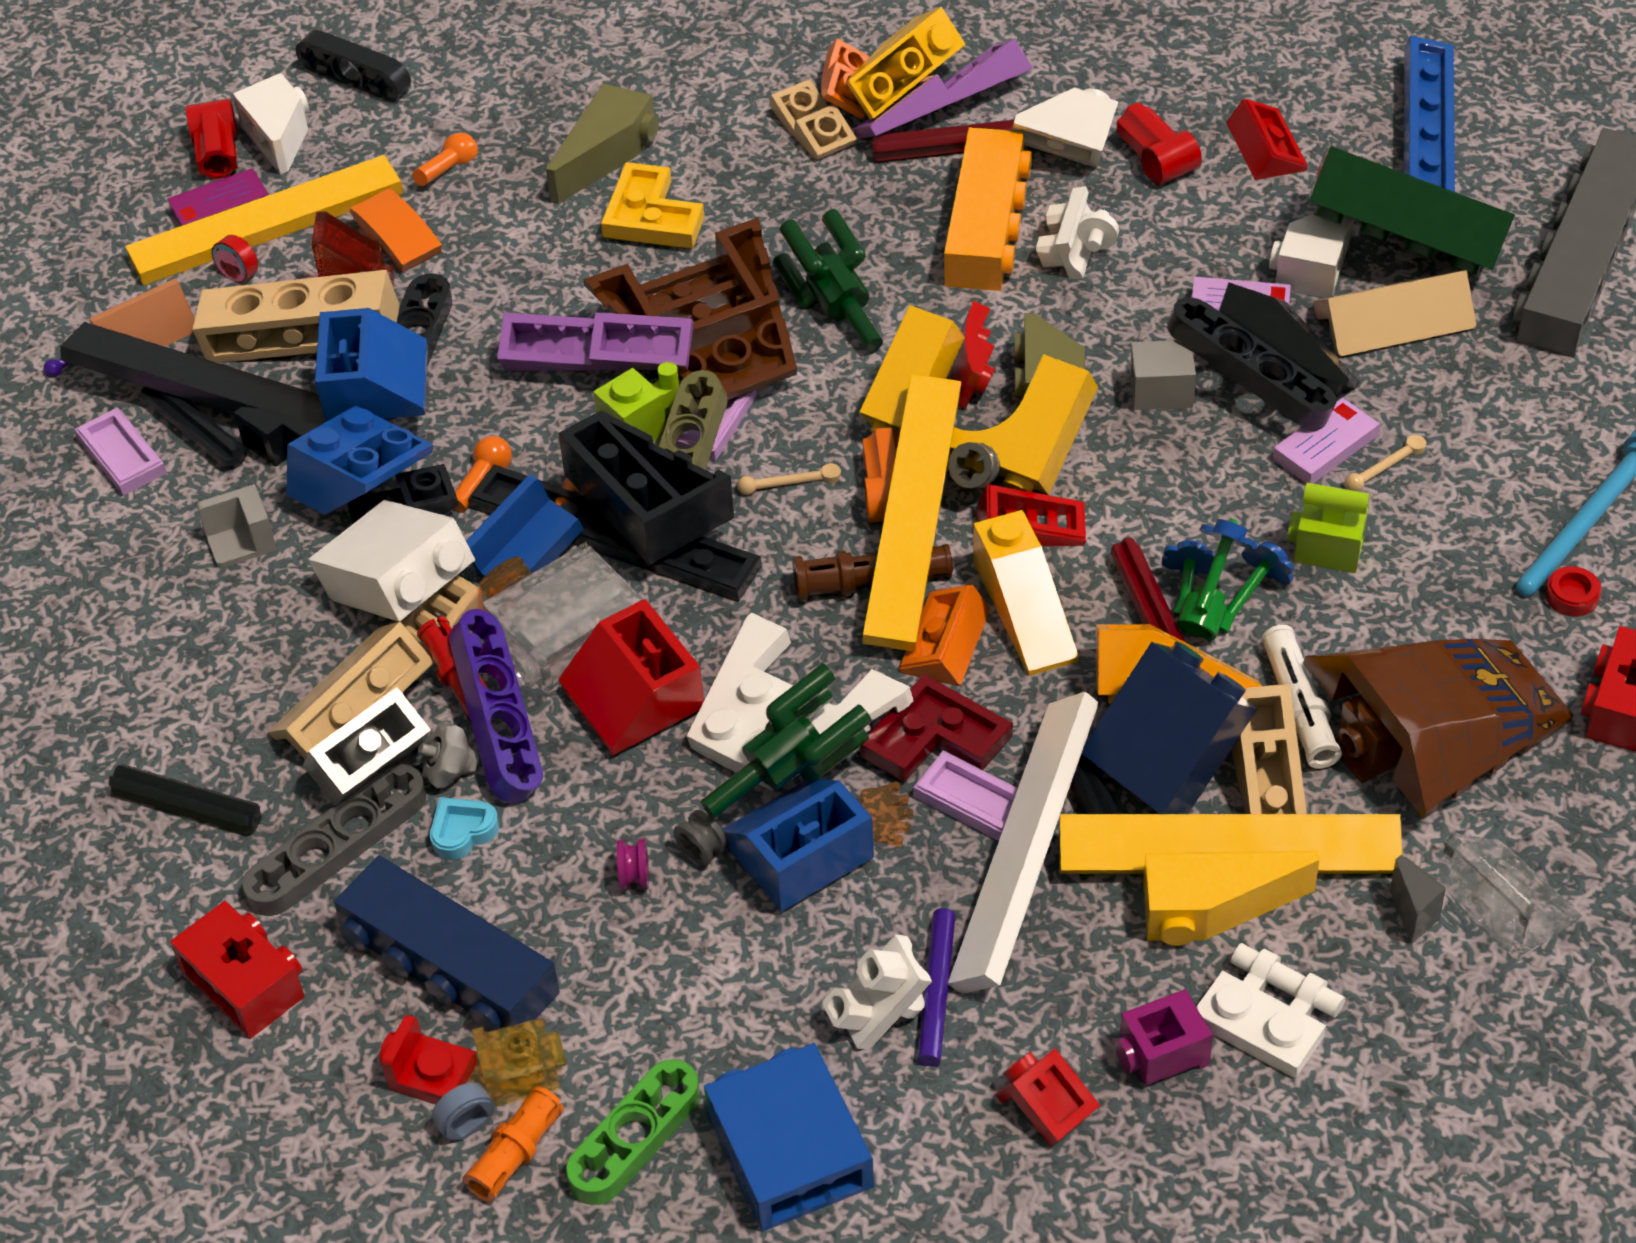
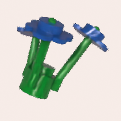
(1204, 611)

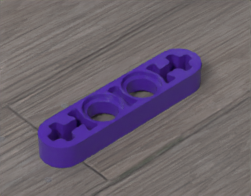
(502, 705)

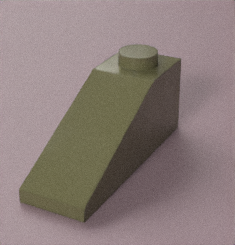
(602, 140)

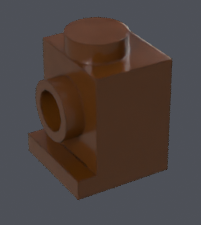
(1365, 741)

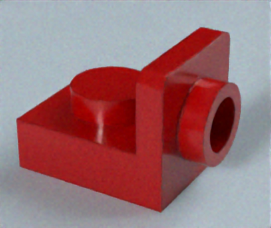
(422, 1064)
(1048, 1094)

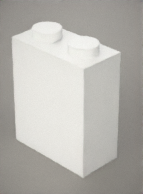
(392, 560)

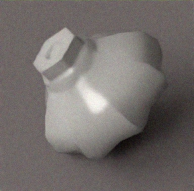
(447, 755)

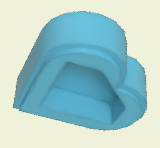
(461, 825)

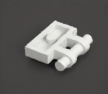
(1260, 1023)

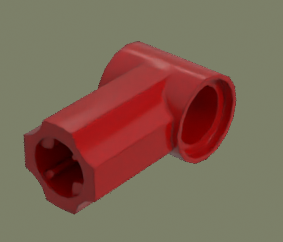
(213, 135)
(1161, 150)

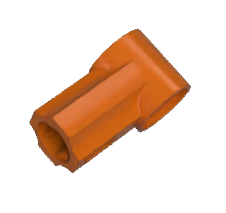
(879, 461)

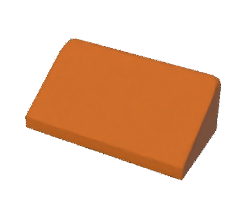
(947, 634)

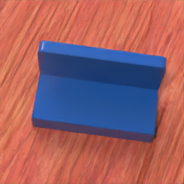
(524, 527)

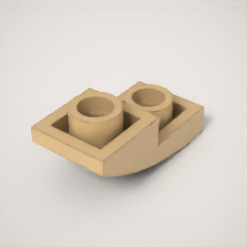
(812, 123)

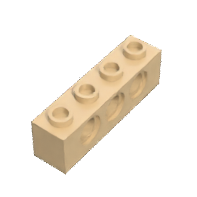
(283, 315)

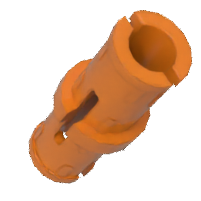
(513, 1144)

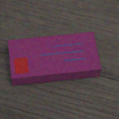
(216, 197)

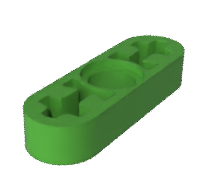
(635, 1106)

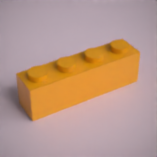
(985, 208)

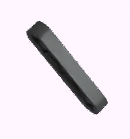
(329, 834)

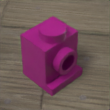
(1164, 1038)

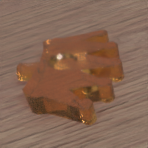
(887, 813)

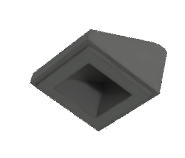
(1416, 897)

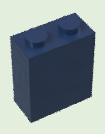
(1169, 728)

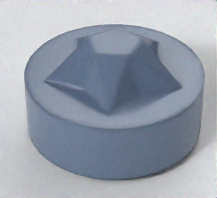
(463, 1111)

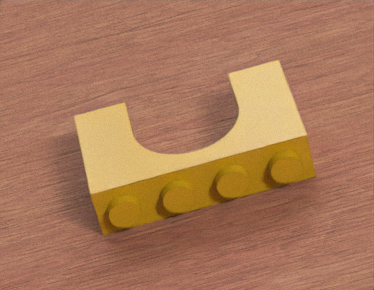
(1028, 443)

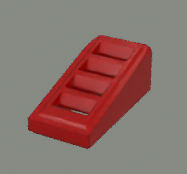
(1001, 500)

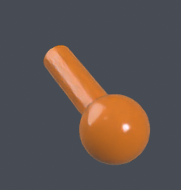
(456, 149)
(486, 452)

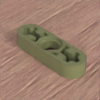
(684, 415)

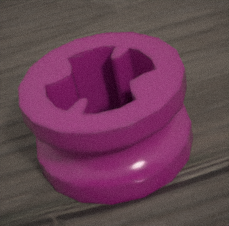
(632, 864)

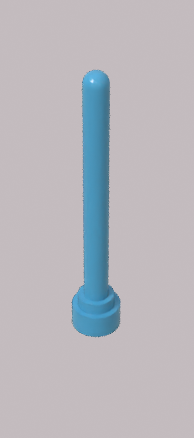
(1581, 522)

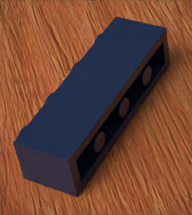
(445, 947)

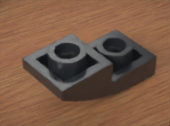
(420, 488)

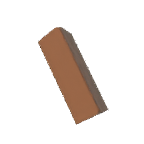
(153, 316)

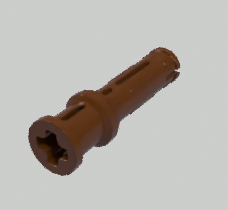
(846, 573)

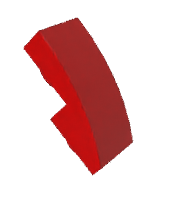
(971, 361)

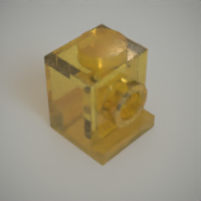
(518, 1060)

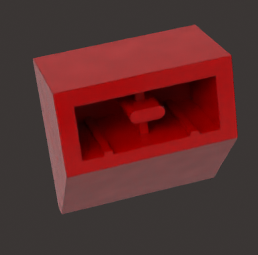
(632, 678)

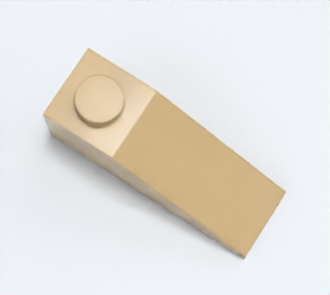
(1269, 756)

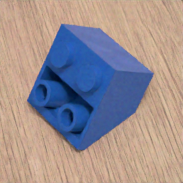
(370, 365)
(348, 458)
(802, 840)

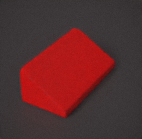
(1265, 140)

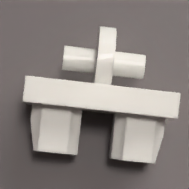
(1075, 234)
(885, 989)

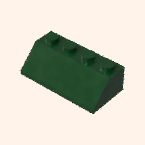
(1409, 209)

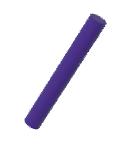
(936, 993)

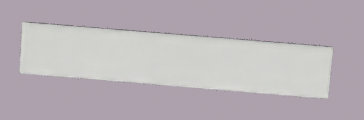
(1023, 845)

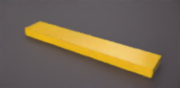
(261, 219)
(912, 513)
(1120, 840)

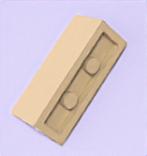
(1398, 313)
(369, 673)

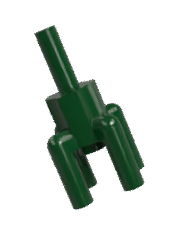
(829, 275)
(793, 743)

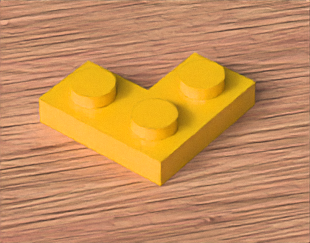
(644, 215)

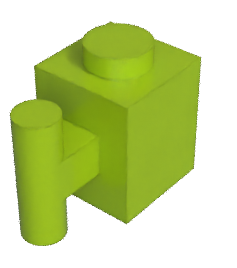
(638, 401)
(1329, 527)

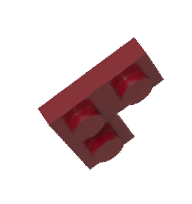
(934, 720)

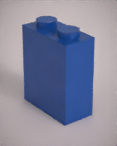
(788, 1136)

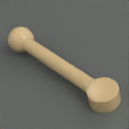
(1414, 445)
(829, 473)

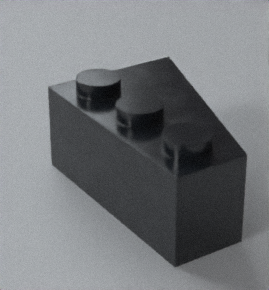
(641, 489)

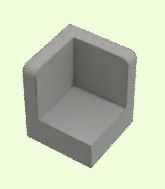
(1162, 375)
(236, 526)

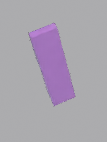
(991, 67)
(594, 343)

